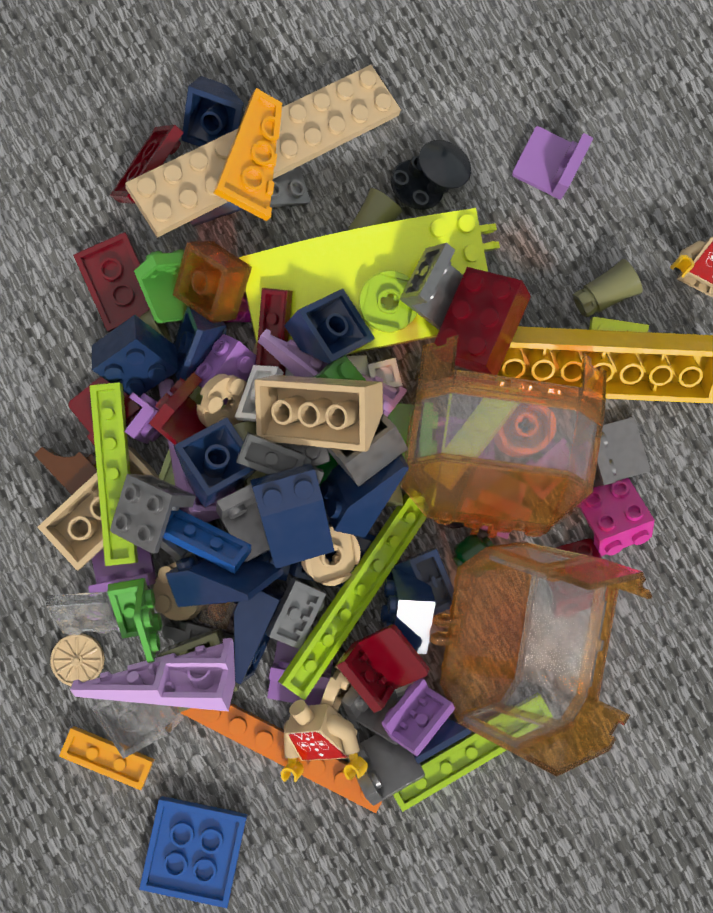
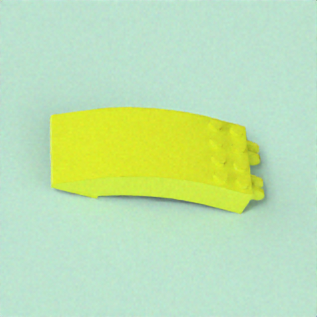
(354, 256)

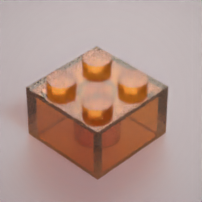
(211, 281)

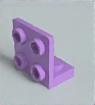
(550, 161)
(124, 572)

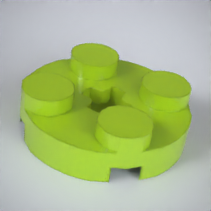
(374, 311)

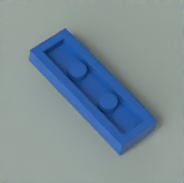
(206, 541)

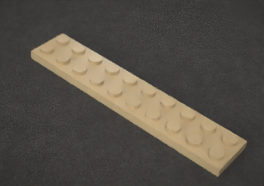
(307, 130)

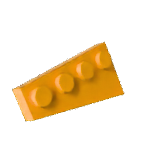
(252, 157)

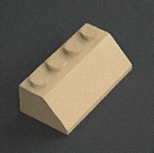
(318, 411)
(77, 525)

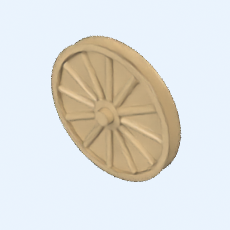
(77, 658)

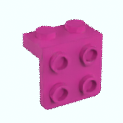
(617, 517)

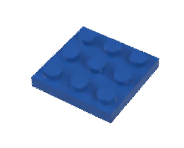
(193, 852)

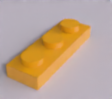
(104, 758)

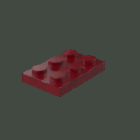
(160, 144)
(112, 281)

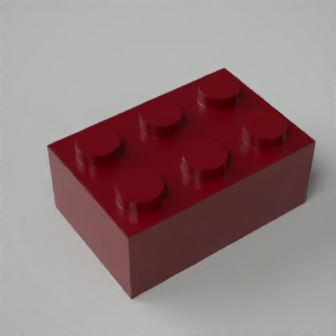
(484, 318)

